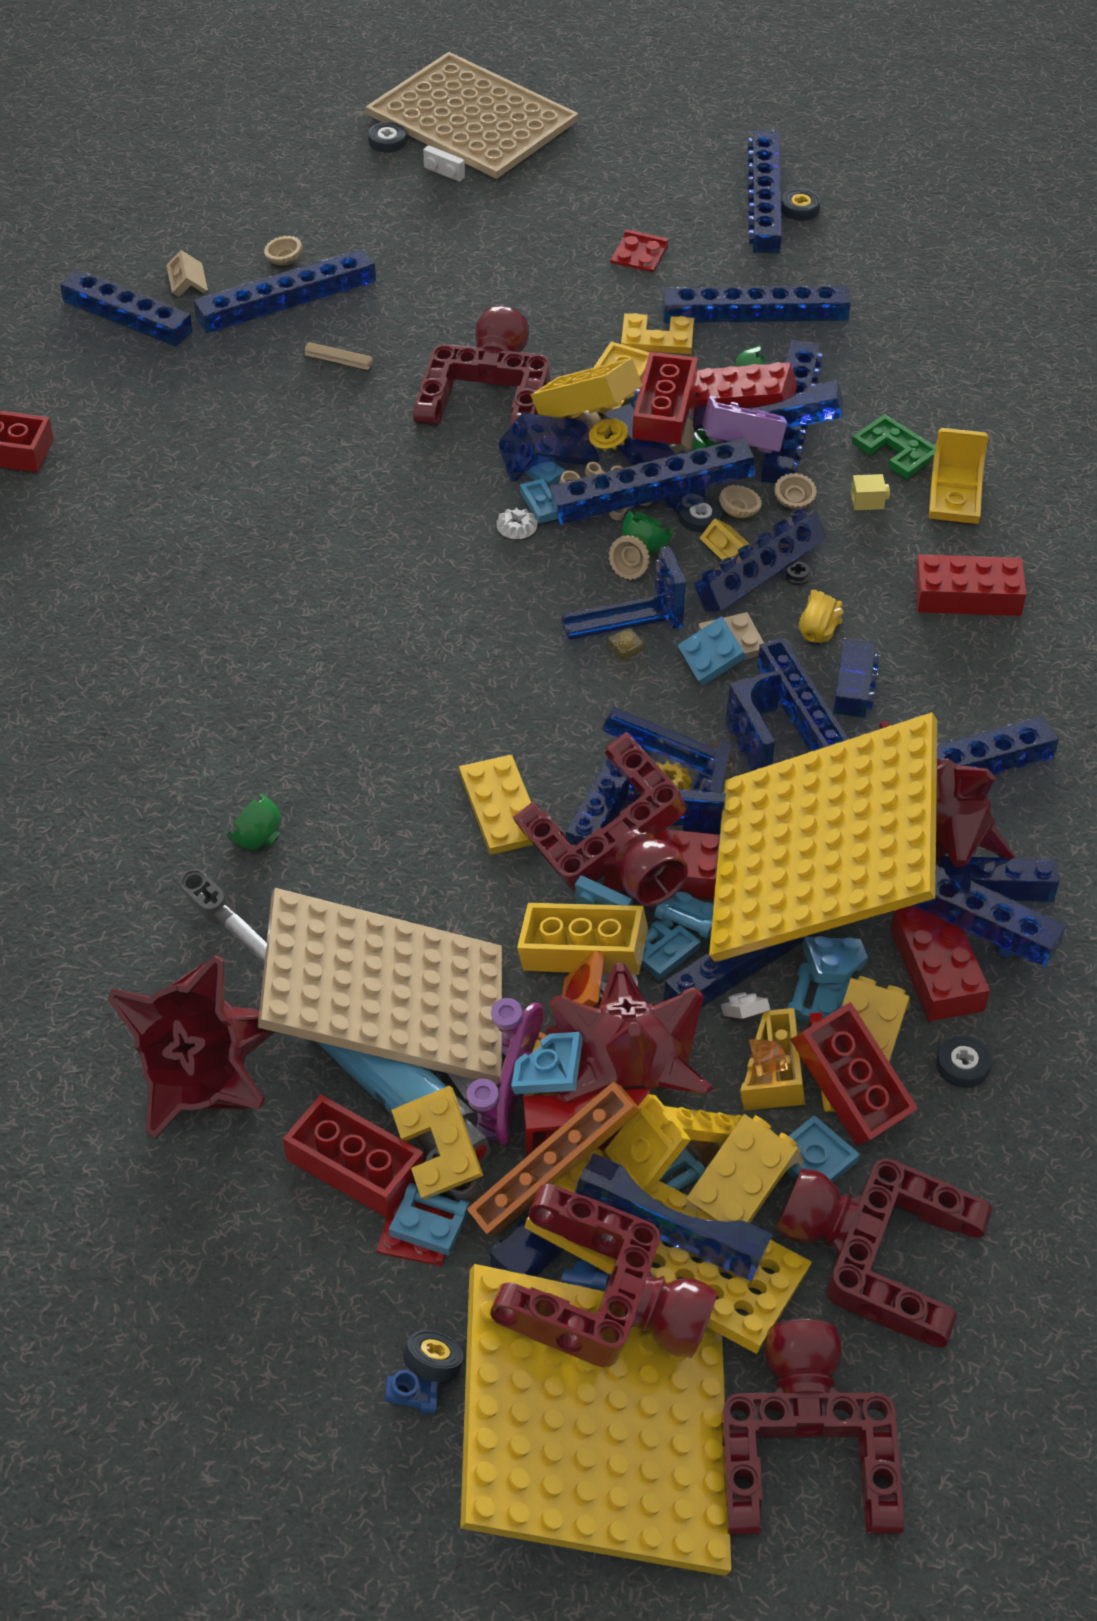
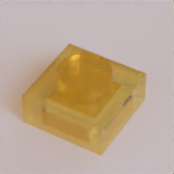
(625, 643)

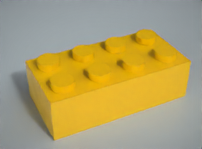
(588, 390)
(566, 934)

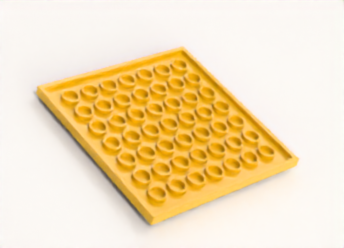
(827, 839)
(589, 1452)

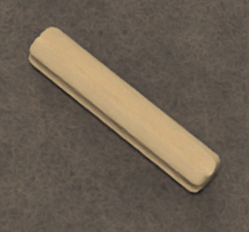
(338, 356)

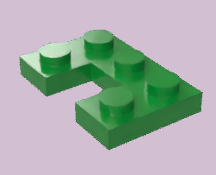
(913, 450)

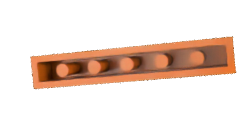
(554, 1158)

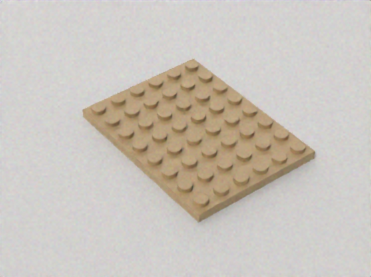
(473, 114)
(381, 986)

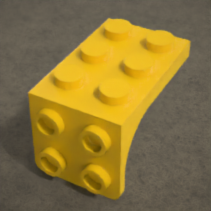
(957, 475)
(879, 1009)
(744, 1171)

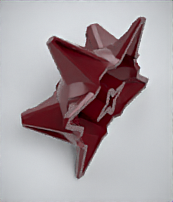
(964, 813)
(631, 1038)
(192, 1045)

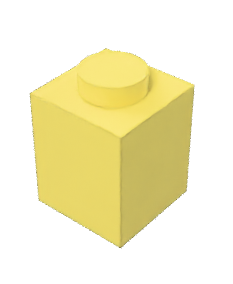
(869, 492)

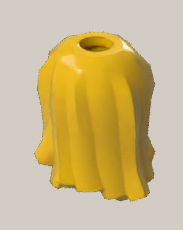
(820, 617)

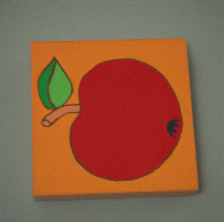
(585, 981)

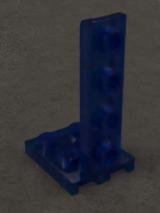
(665, 606)
(675, 746)

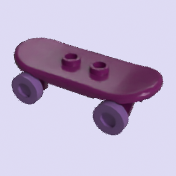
(518, 1037)

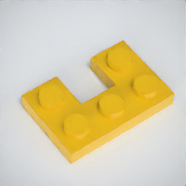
(673, 341)
(457, 1157)

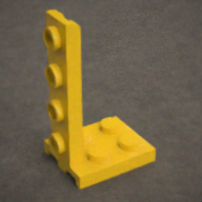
(659, 1134)

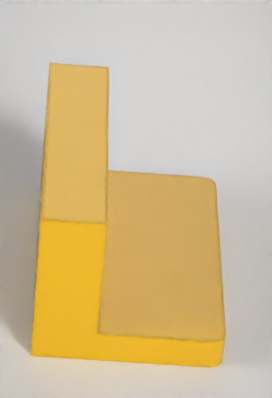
(723, 539)

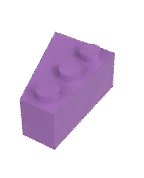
(734, 423)

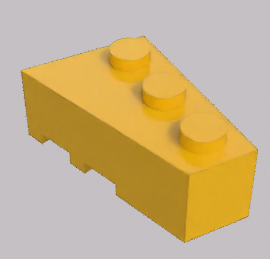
(780, 1087)

